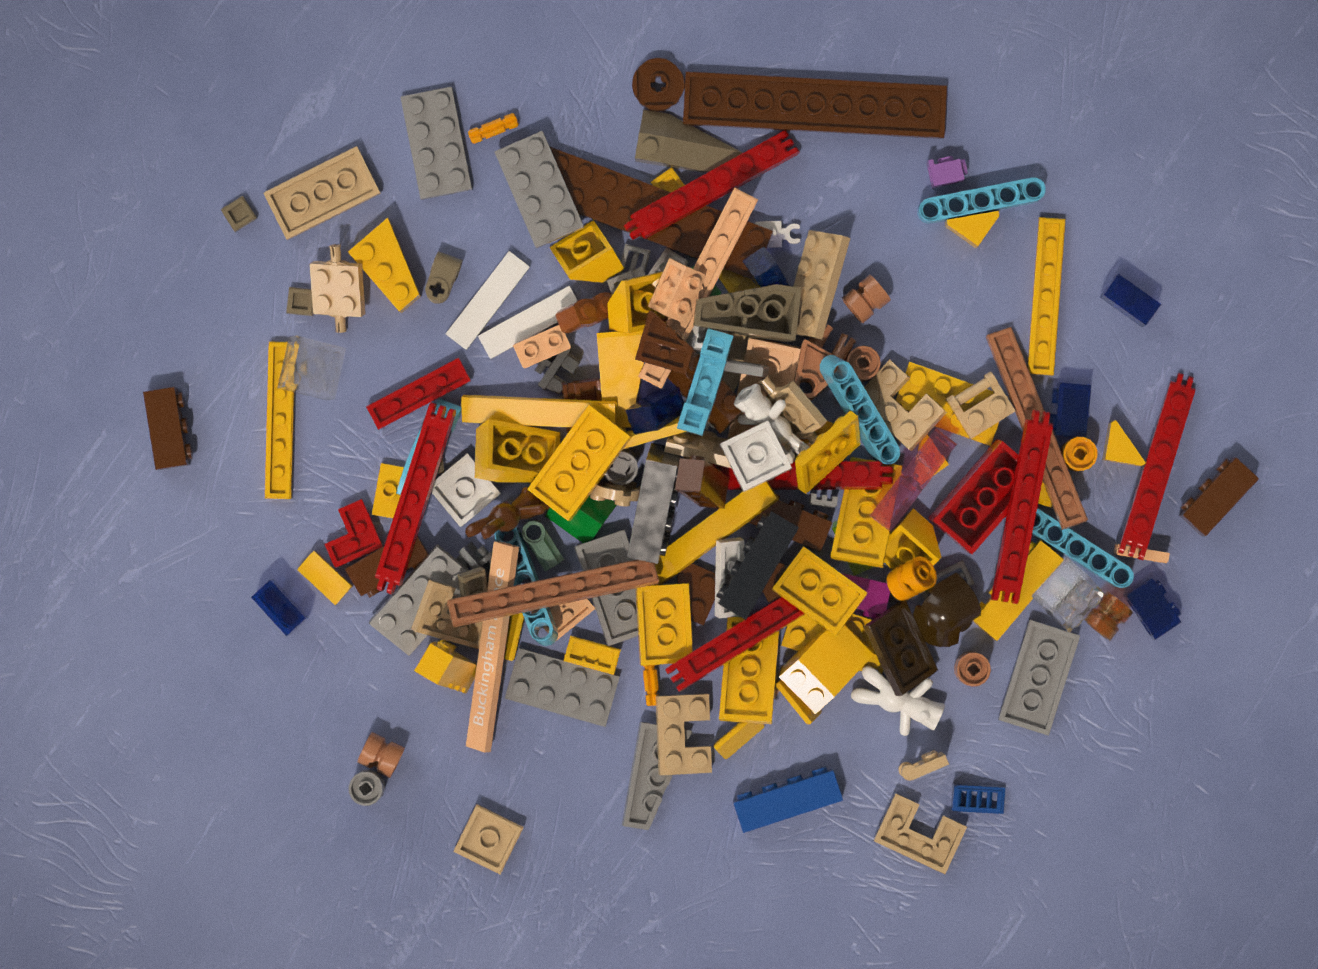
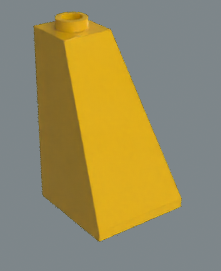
(619, 370)

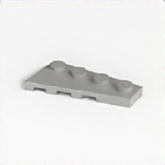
(645, 784)

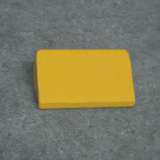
(325, 577)
(513, 636)
(800, 707)
(736, 738)

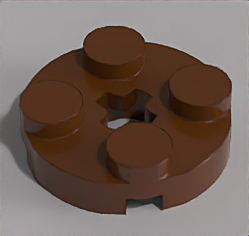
(647, 74)

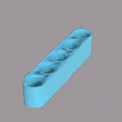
(991, 192)
(853, 400)
(1088, 552)
(524, 571)

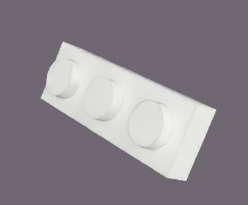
(726, 555)

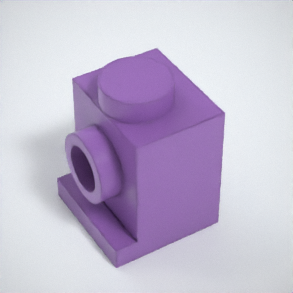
(946, 171)

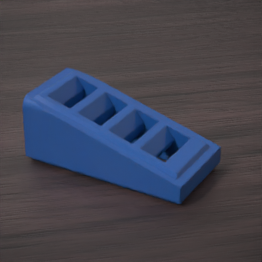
(956, 799)

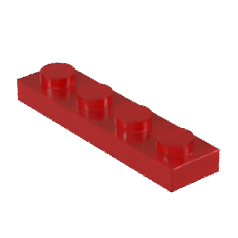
(418, 393)

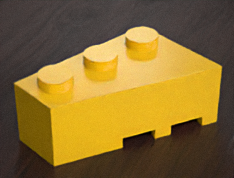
(386, 265)

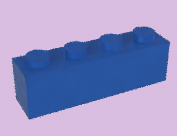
(788, 800)

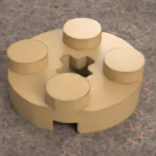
(620, 493)

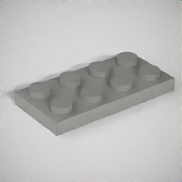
(436, 143)
(539, 189)
(617, 610)
(399, 611)
(1038, 677)
(562, 687)

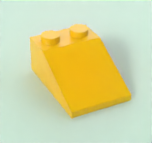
(512, 451)
(825, 666)

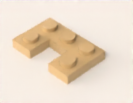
(904, 425)
(435, 621)
(670, 719)
(897, 835)

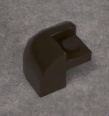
(947, 611)

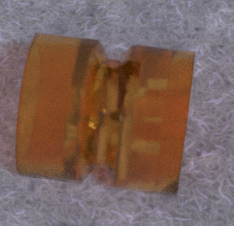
(1108, 616)

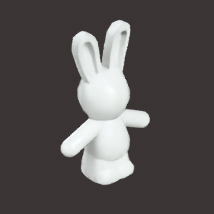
(759, 410)
(909, 705)

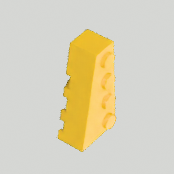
(447, 667)

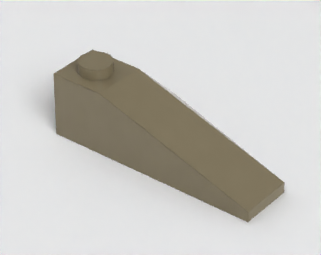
(669, 143)
(757, 312)

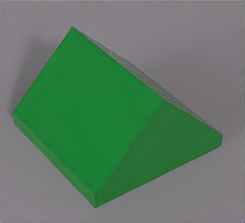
(586, 521)

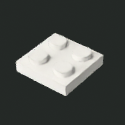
(755, 456)
(462, 492)

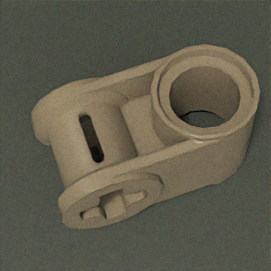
(443, 273)

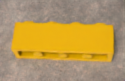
(999, 615)

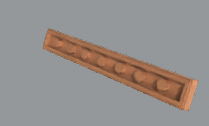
(1024, 400)
(551, 592)

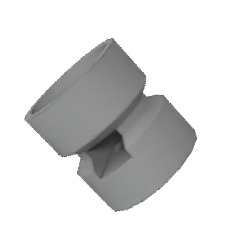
(624, 468)
(366, 787)

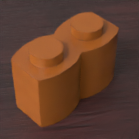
(584, 313)

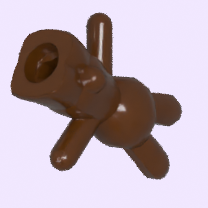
(508, 515)

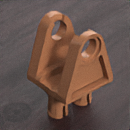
(811, 356)

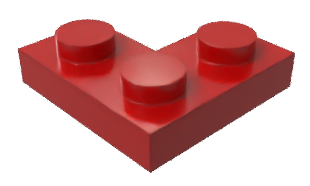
(361, 535)

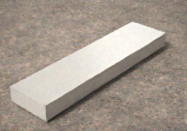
(487, 300)
(526, 323)

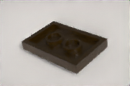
(900, 648)

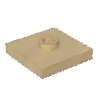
(488, 839)

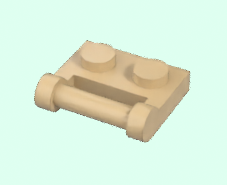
(984, 413)
(930, 762)

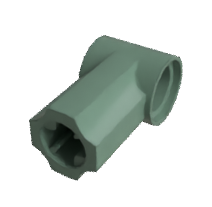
(543, 547)

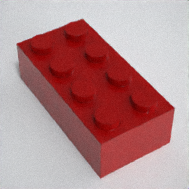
(979, 498)

